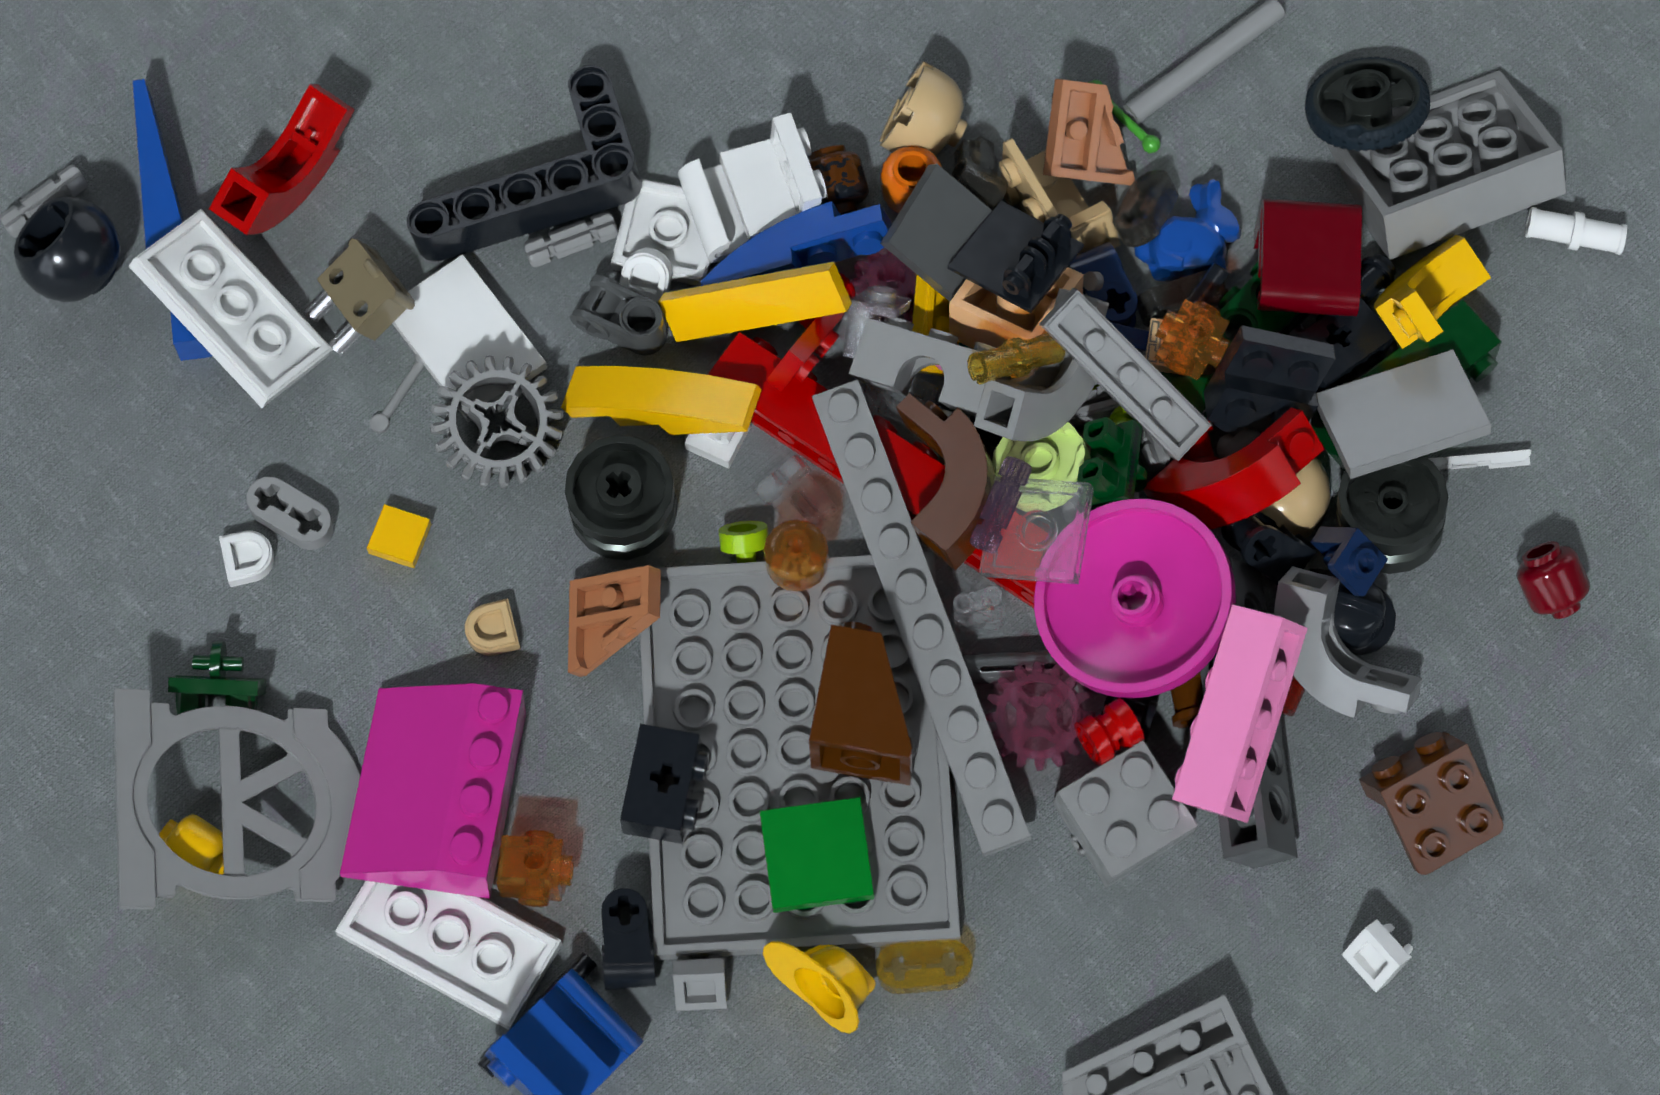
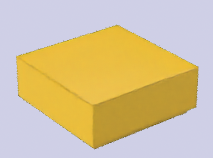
(399, 536)

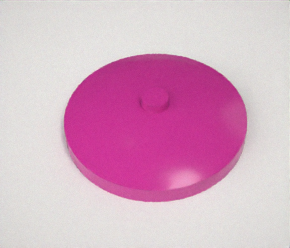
(1144, 603)

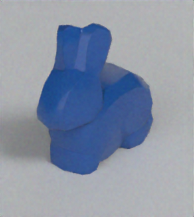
(1190, 243)

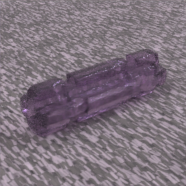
(1000, 505)

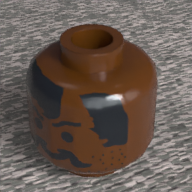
(842, 176)

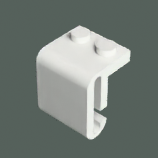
(752, 188)

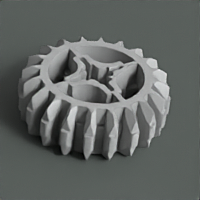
(478, 409)

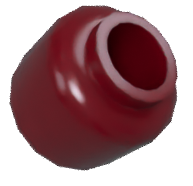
(1553, 580)

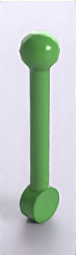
(1150, 143)

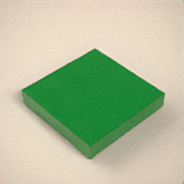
(816, 855)

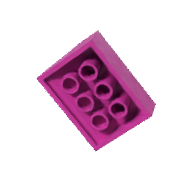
(435, 787)

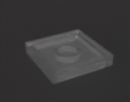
(1044, 534)

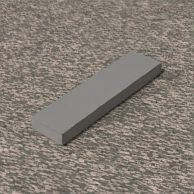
(1125, 374)

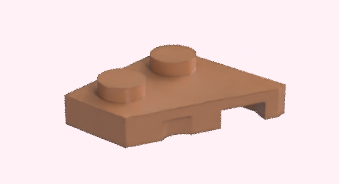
(1084, 136)
(609, 613)

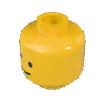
(195, 842)

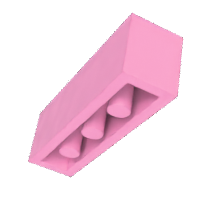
(1239, 713)

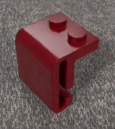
(1309, 257)

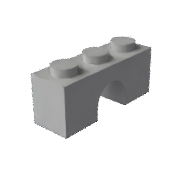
(893, 355)

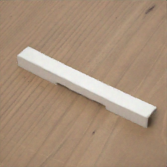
(1493, 460)

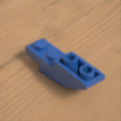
(805, 240)

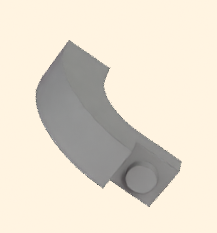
(1039, 402)
(1325, 663)

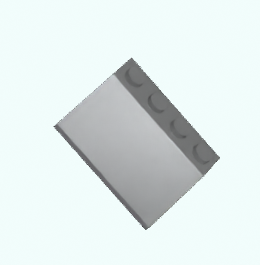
(1463, 168)

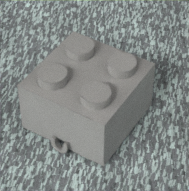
(1124, 814)

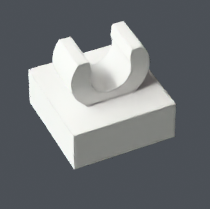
(716, 446)
(1377, 955)

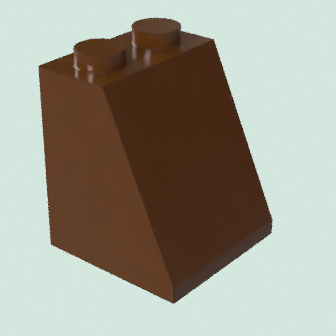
(857, 710)

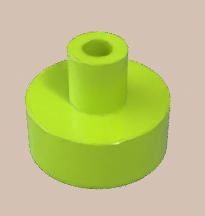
(743, 539)

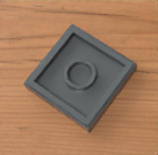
(935, 227)

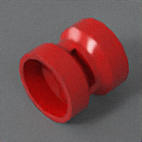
(1108, 732)

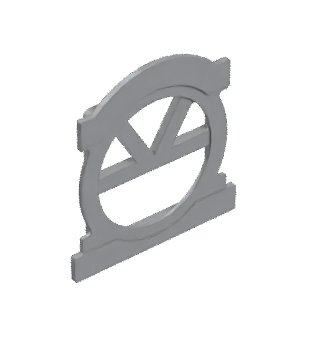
(153, 870)

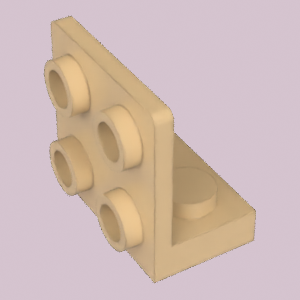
(1034, 192)

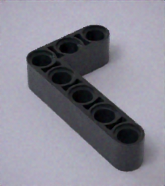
(540, 183)

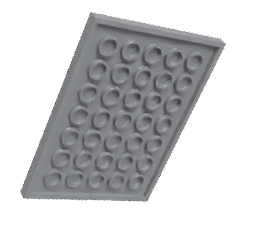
(745, 674)

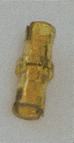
(1014, 358)

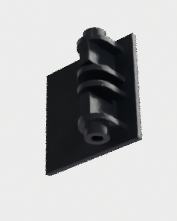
(1017, 255)

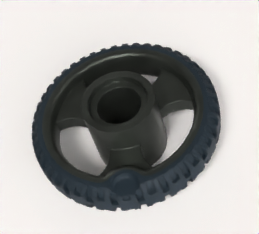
(1368, 103)

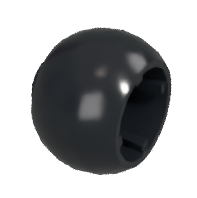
(67, 249)

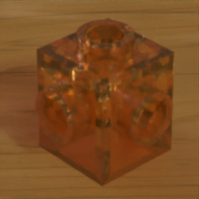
(1183, 351)
(518, 865)

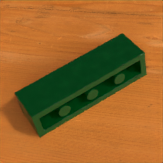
(1462, 332)

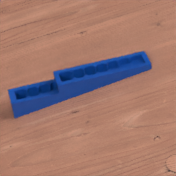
(159, 200)

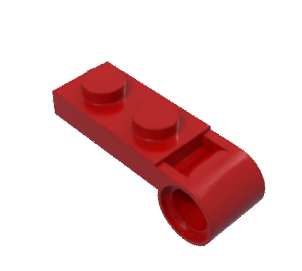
(816, 339)

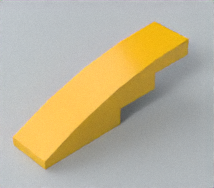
(662, 397)

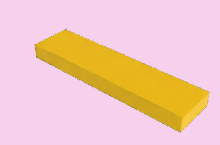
(755, 302)

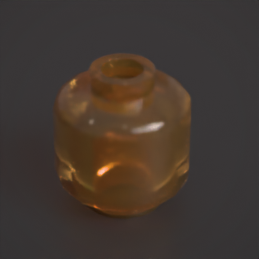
(796, 555)

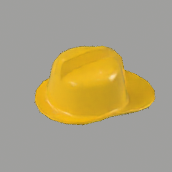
(824, 978)

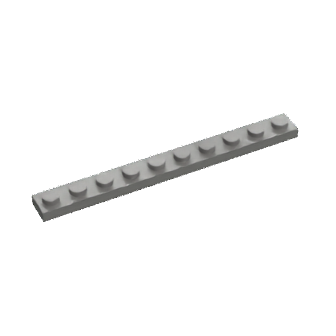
(921, 619)

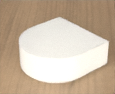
(647, 273)
(246, 557)

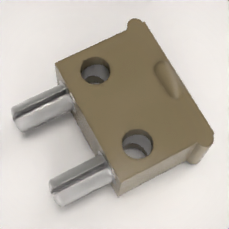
(363, 292)

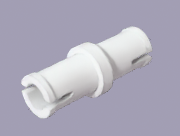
(1575, 230)

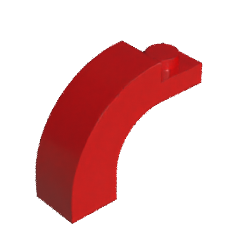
(280, 181)
(1244, 481)

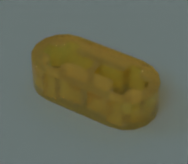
(925, 978)

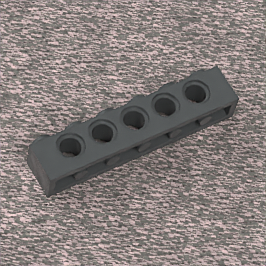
(1270, 829)

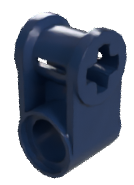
(1116, 286)

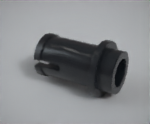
(1376, 274)

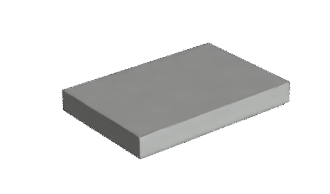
(1402, 414)

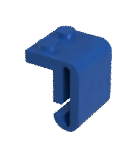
(563, 1043)

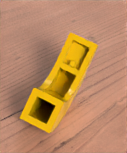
(1428, 290)

